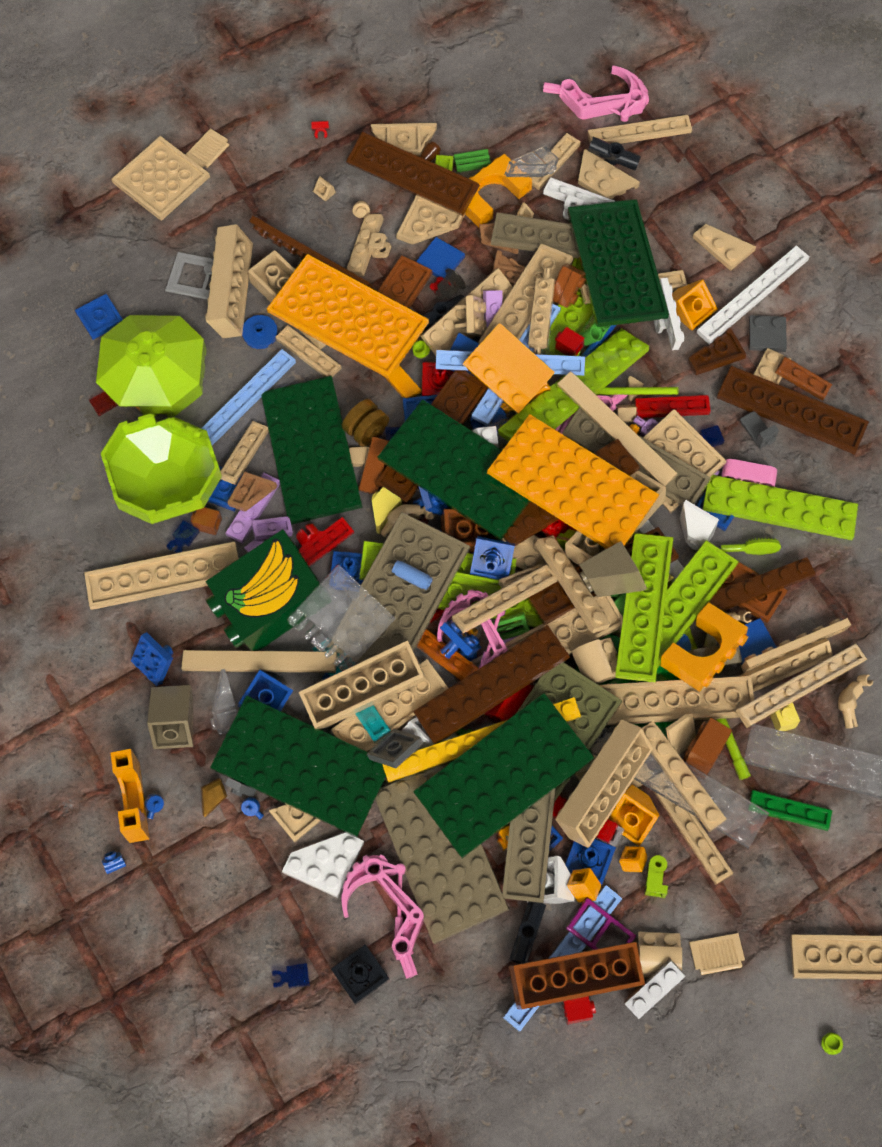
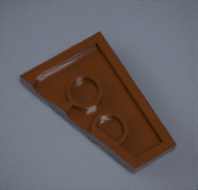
(718, 354)

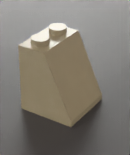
(612, 572)
(171, 717)

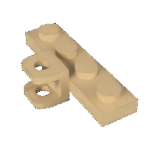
(368, 244)

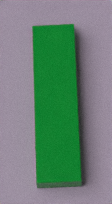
(793, 810)

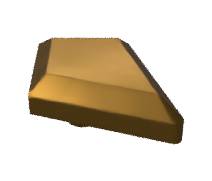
(212, 796)

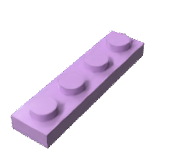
(242, 523)

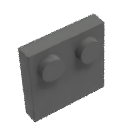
(767, 333)
(395, 748)

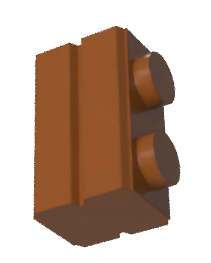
(567, 285)

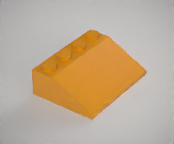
(508, 368)

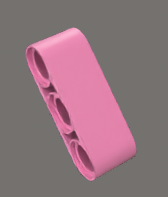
(749, 472)

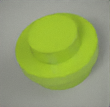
(420, 349)
(832, 1043)

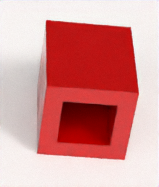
(569, 342)
(578, 1010)

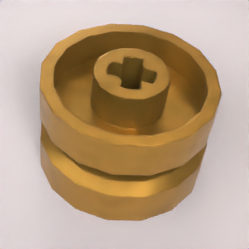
(365, 422)

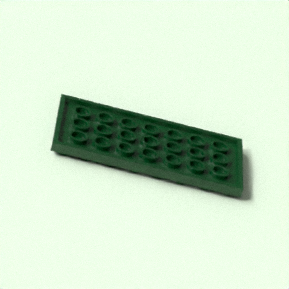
(617, 263)
(311, 450)
(453, 468)
(300, 766)
(503, 775)

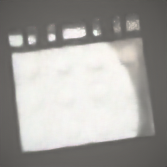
(344, 616)

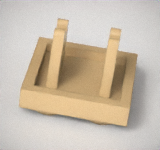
(475, 310)

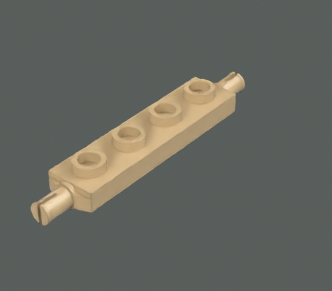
(541, 312)

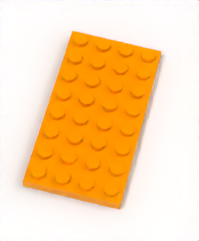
(348, 316)
(572, 483)

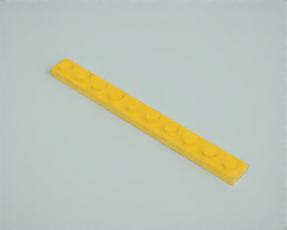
(453, 748)

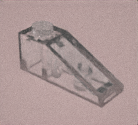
(533, 164)
(224, 705)

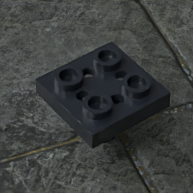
(359, 972)

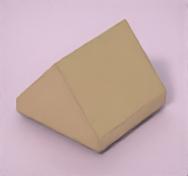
(324, 189)
(525, 211)
(632, 382)
(626, 413)

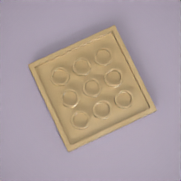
(160, 178)
(685, 443)

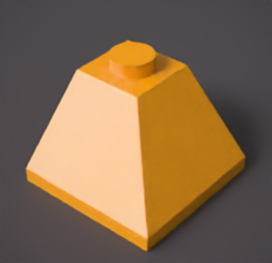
(694, 304)
(635, 814)

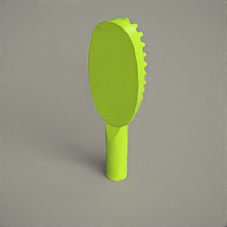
(754, 547)

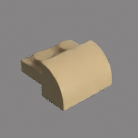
(597, 660)
(657, 949)

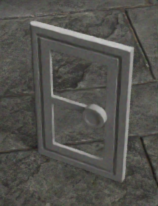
(181, 259)

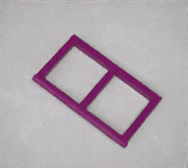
(610, 919)

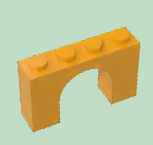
(479, 210)
(700, 670)
(133, 818)

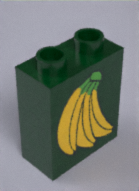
(262, 592)

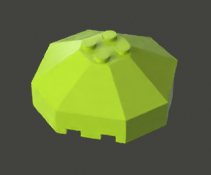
(152, 364)
(160, 468)

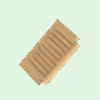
(208, 148)
(681, 733)
(717, 954)

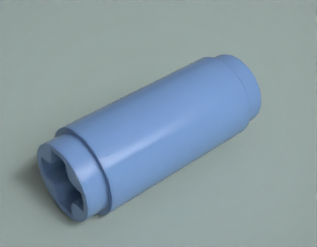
(412, 575)

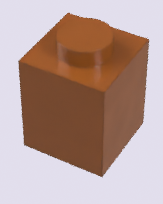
(206, 520)

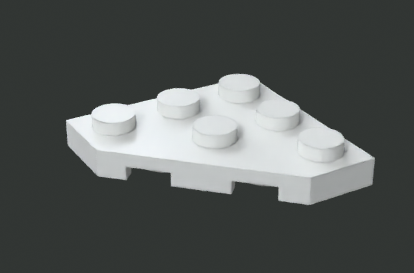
(325, 863)

